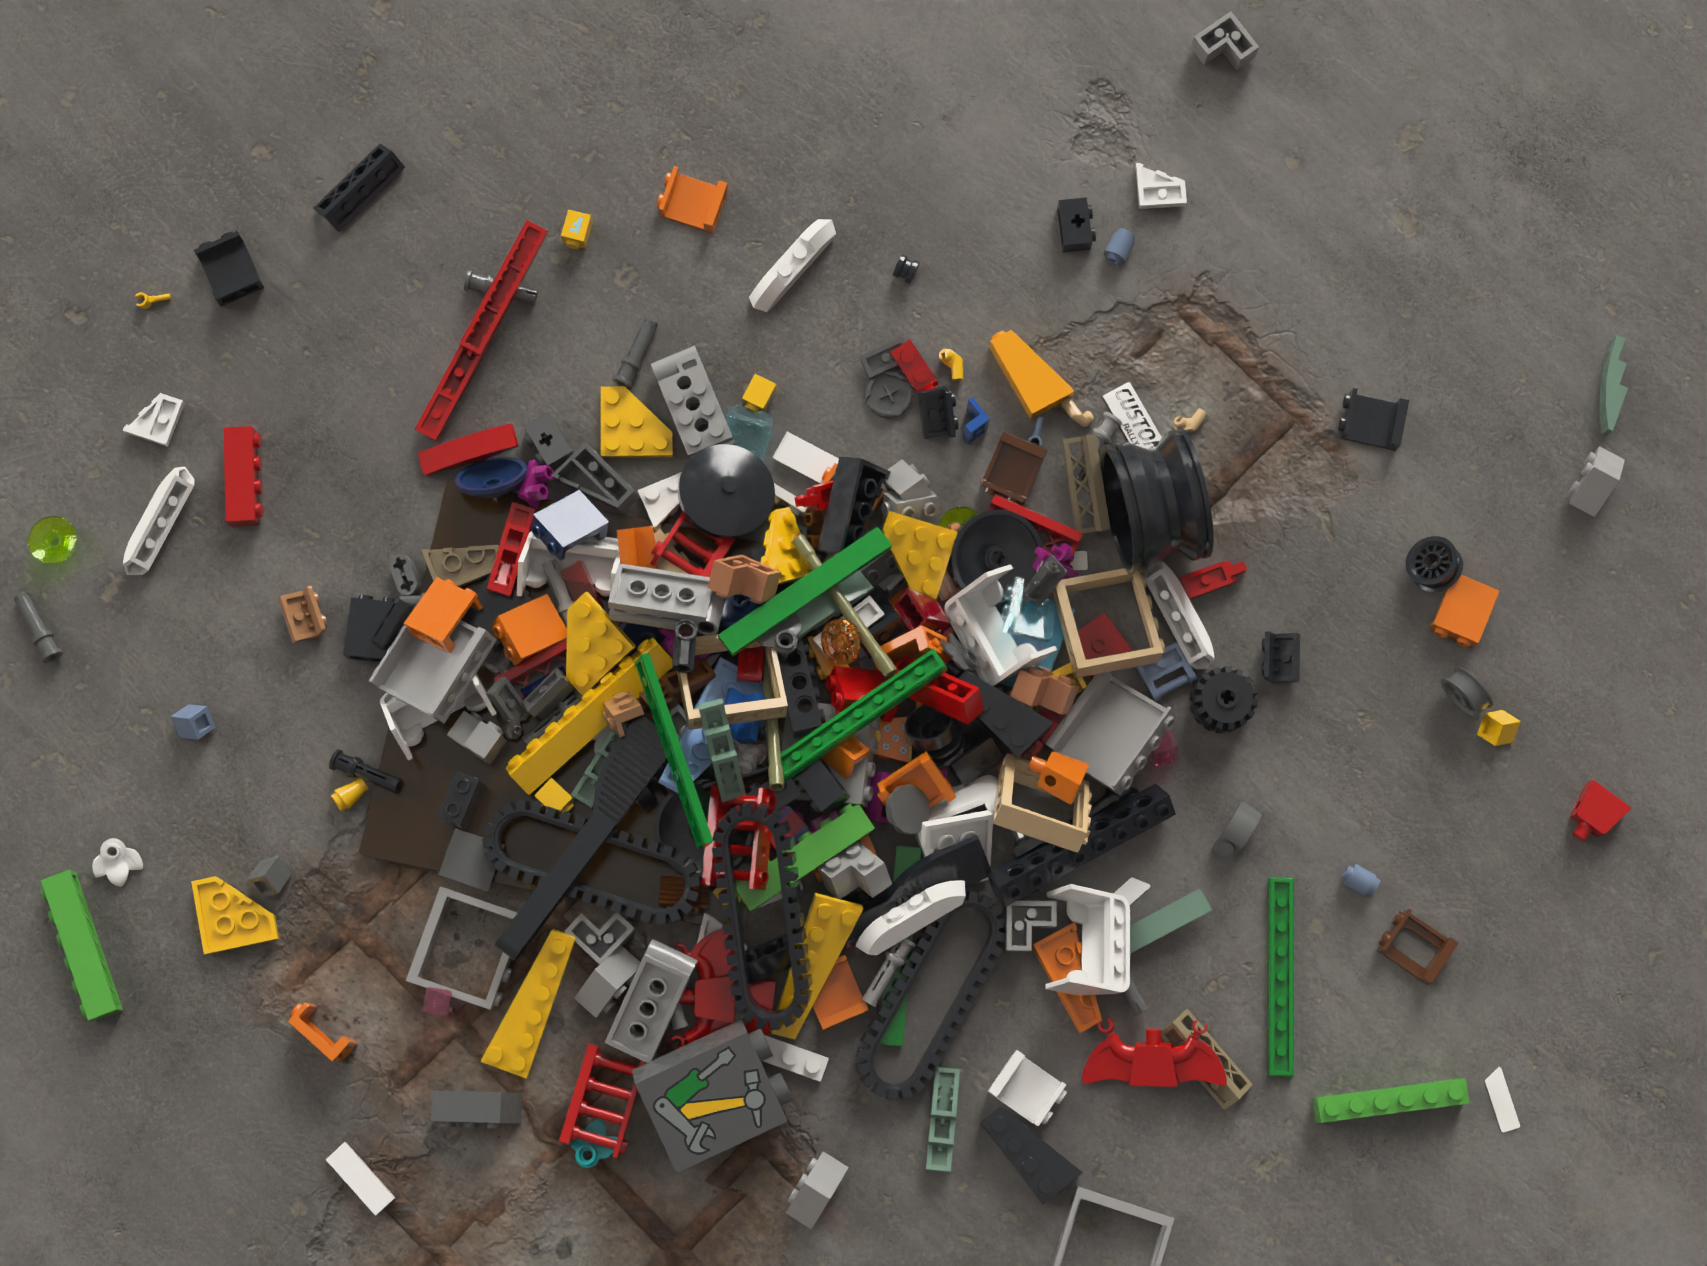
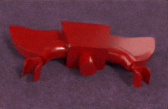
(712, 990)
(1154, 1061)

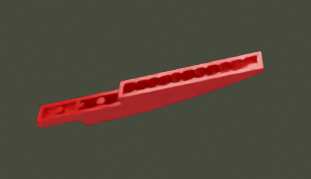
(481, 330)

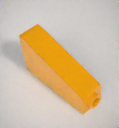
(1030, 377)

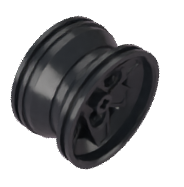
(1157, 501)

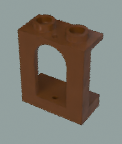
(1444, 945)

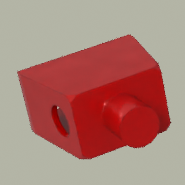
(1596, 811)

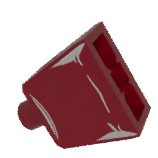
(920, 609)

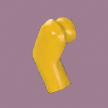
(954, 362)

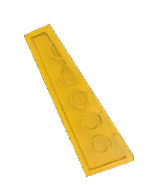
(827, 931)
(526, 1019)

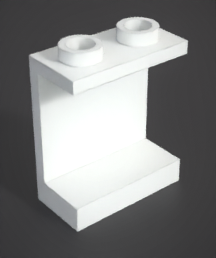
(1027, 1089)

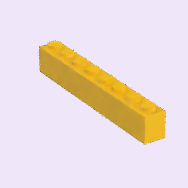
(582, 721)

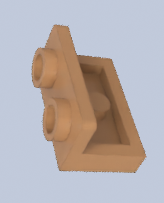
(303, 615)
(620, 709)

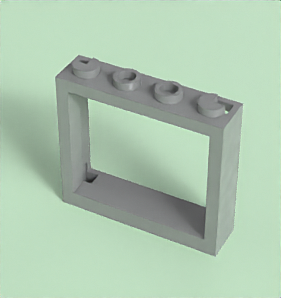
(428, 938)
(1080, 1193)

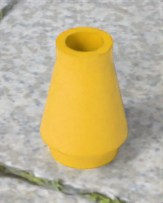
(347, 795)

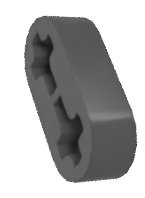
(410, 574)

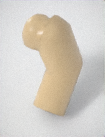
(1190, 424)

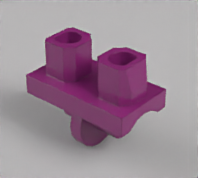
(533, 486)
(1061, 554)

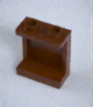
(1013, 468)

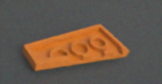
(1059, 956)

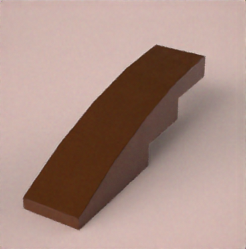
(671, 690)

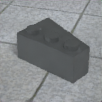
(596, 479)
(476, 1108)

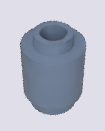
(1119, 246)
(1360, 880)

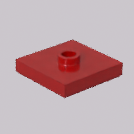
(1101, 639)

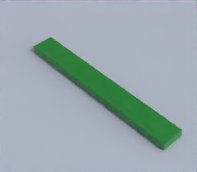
(804, 591)
(861, 713)
(673, 751)
(1281, 977)
(894, 1034)

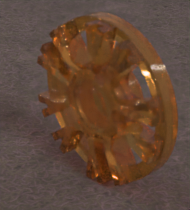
(841, 641)

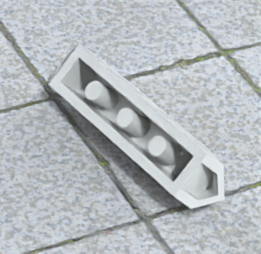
(792, 264)
(157, 521)
(1180, 616)
(911, 916)

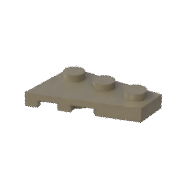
(461, 564)

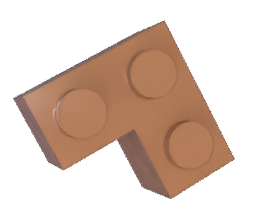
(743, 577)
(1041, 688)

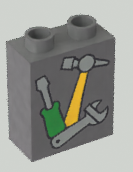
(712, 1094)

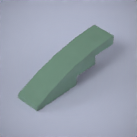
(1611, 392)
(824, 608)
(721, 750)
(585, 788)
(1168, 919)
(942, 1120)

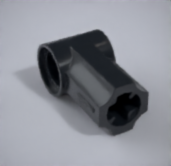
(684, 647)

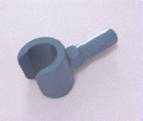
(1036, 435)

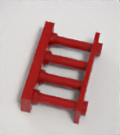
(708, 556)
(761, 845)
(579, 1107)

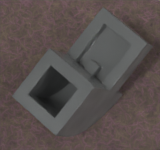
(1237, 831)

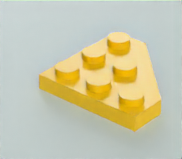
(631, 428)
(779, 548)
(919, 551)
(592, 643)
(229, 917)

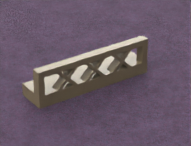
(1094, 483)
(1224, 1095)

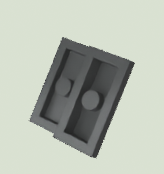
(467, 861)

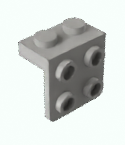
(920, 508)

